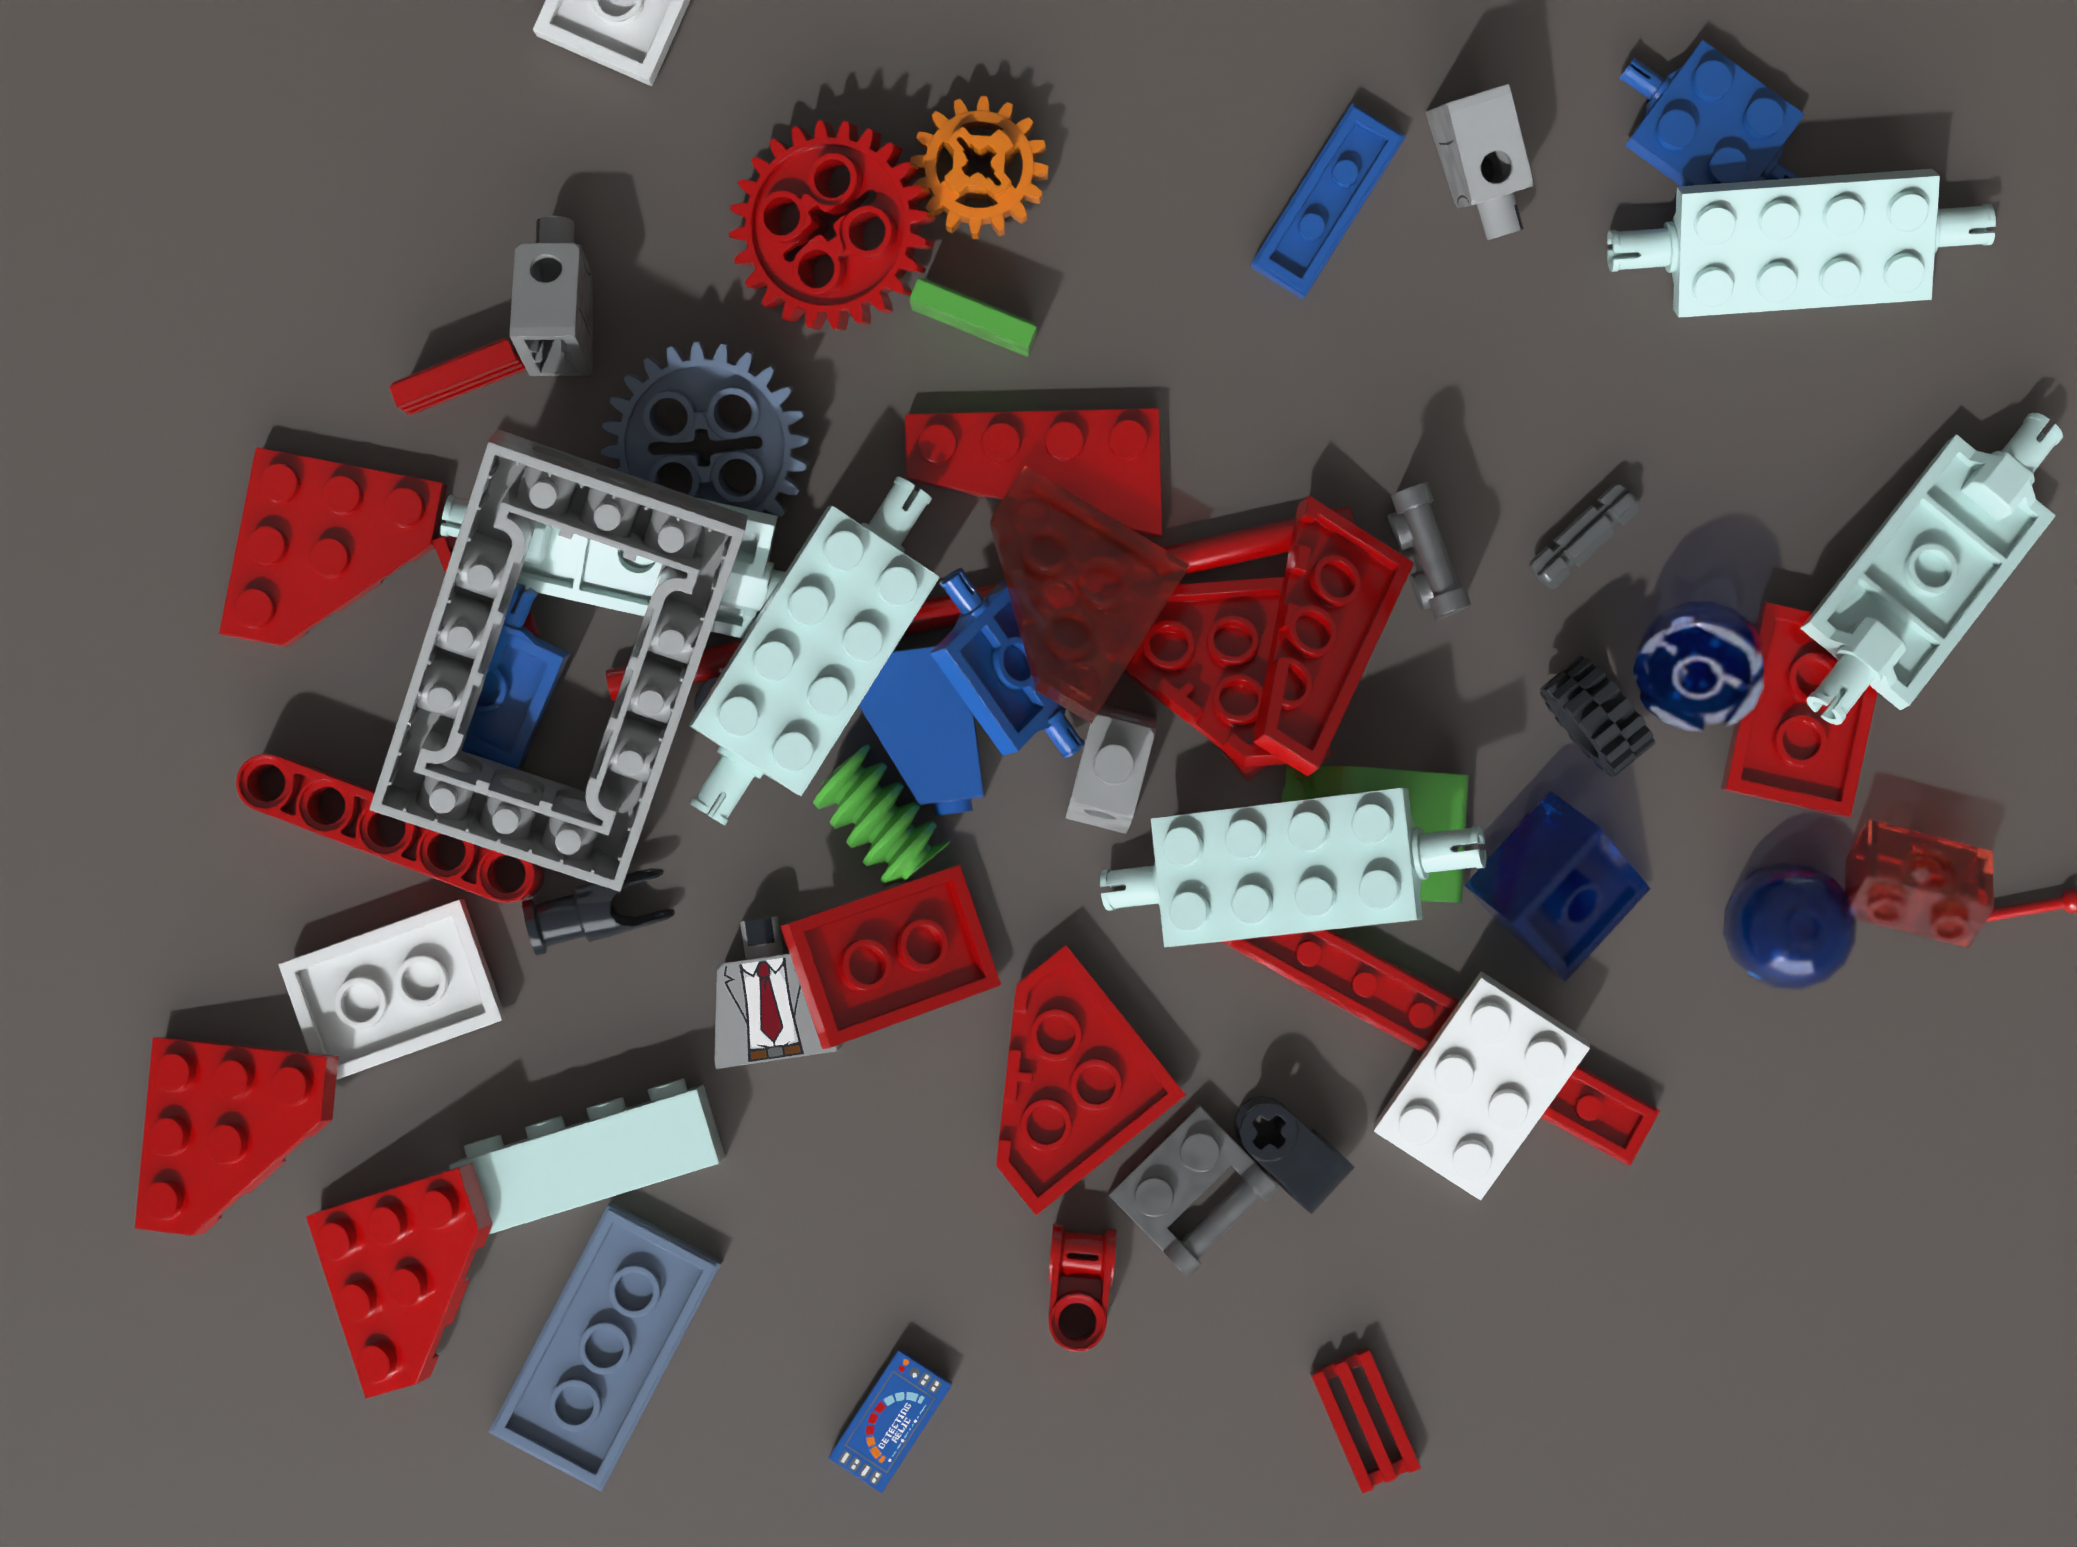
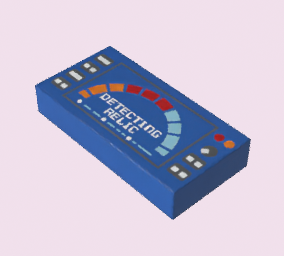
(890, 1420)

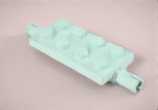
(1803, 242)
(1930, 570)
(602, 577)
(813, 651)
(1290, 867)

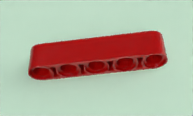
(360, 828)

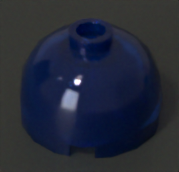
(1700, 666)
(1790, 926)

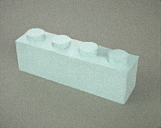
(597, 1157)

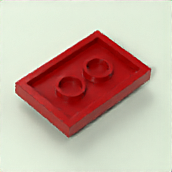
(1782, 745)
(890, 956)

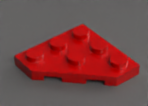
(320, 541)
(1212, 660)
(1072, 1082)
(223, 1125)
(401, 1271)

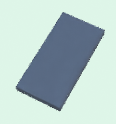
(605, 1346)

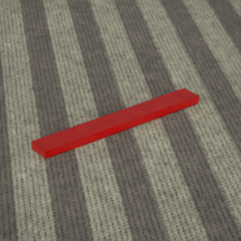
(1416, 1012)

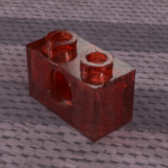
(1919, 883)

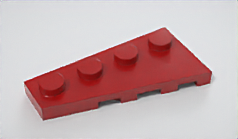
(1094, 454)
(1325, 630)

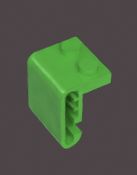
(1436, 805)

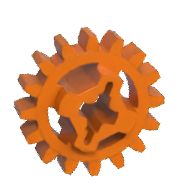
(998, 147)

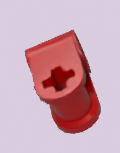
(1080, 1281)

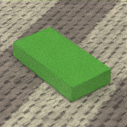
(973, 316)

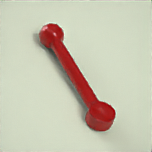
(2066, 901)

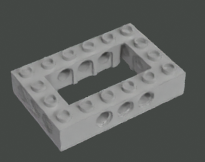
(510, 810)

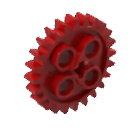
(802, 177)

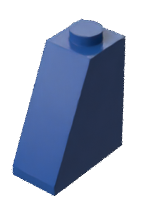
(926, 731)

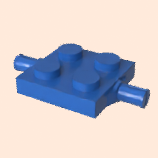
(1711, 122)
(992, 672)
(515, 688)

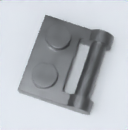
(1417, 529)
(1177, 1175)

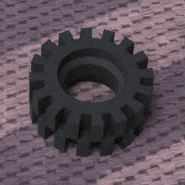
(1597, 716)

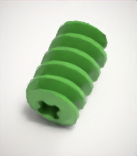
(878, 818)

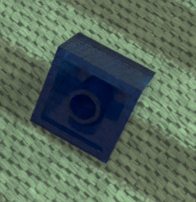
(1558, 885)

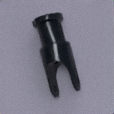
(586, 914)

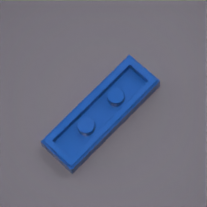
(1327, 201)

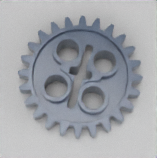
(700, 388)

